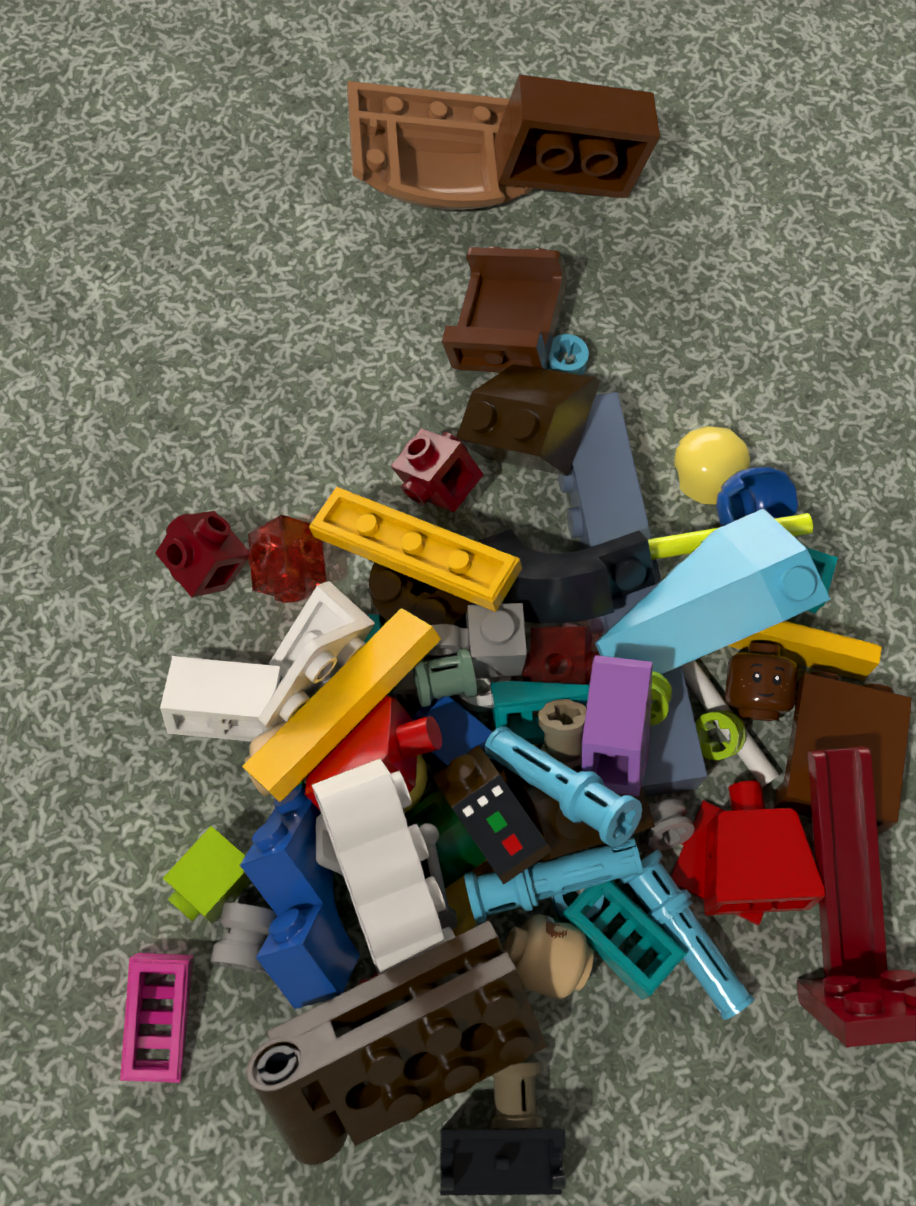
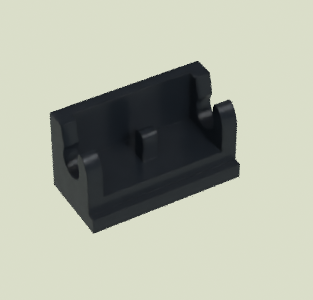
(502, 1162)

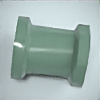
(445, 677)

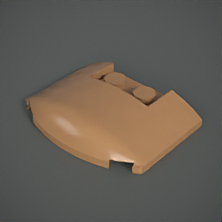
(427, 145)

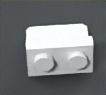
(315, 649)

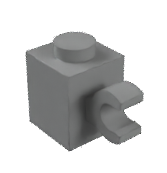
(492, 638)

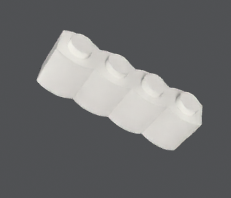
(382, 863)

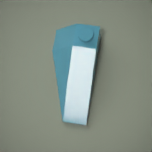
(721, 593)

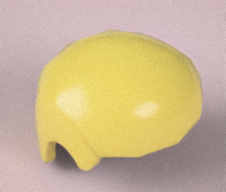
(707, 460)

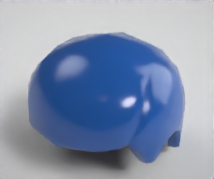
(756, 490)

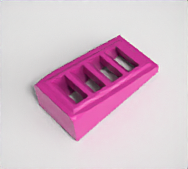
(156, 1070)

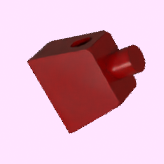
(385, 735)
(758, 858)

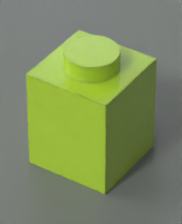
(207, 877)

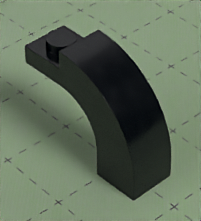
(575, 583)

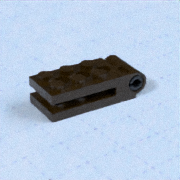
(395, 1046)

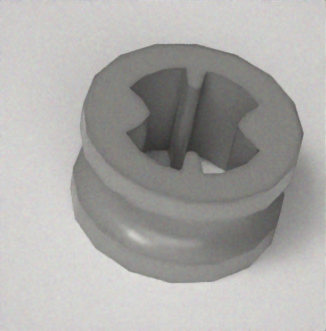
(670, 825)

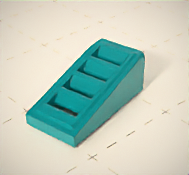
(527, 697)
(667, 950)

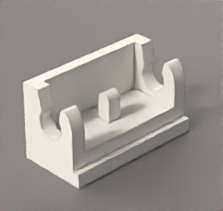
(217, 698)

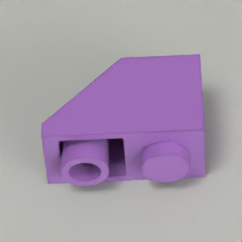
(618, 723)

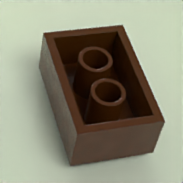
(575, 137)

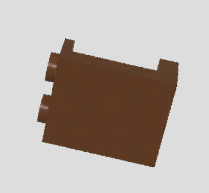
(507, 310)
(844, 716)

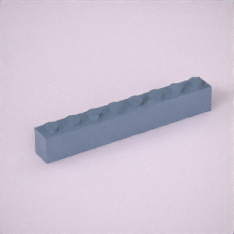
(605, 507)

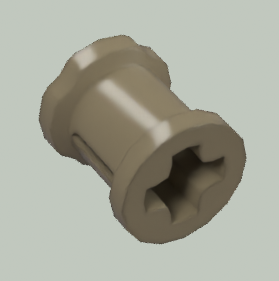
(563, 731)
(516, 1097)

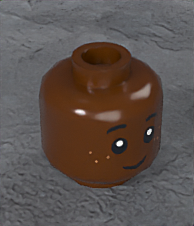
(761, 683)

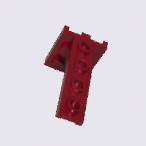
(858, 994)

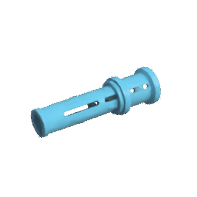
(579, 794)
(551, 878)
(670, 910)

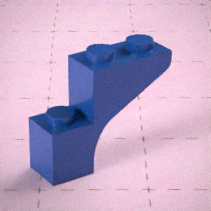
(306, 943)

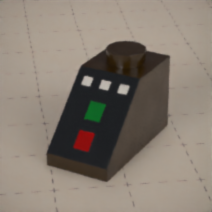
(491, 814)

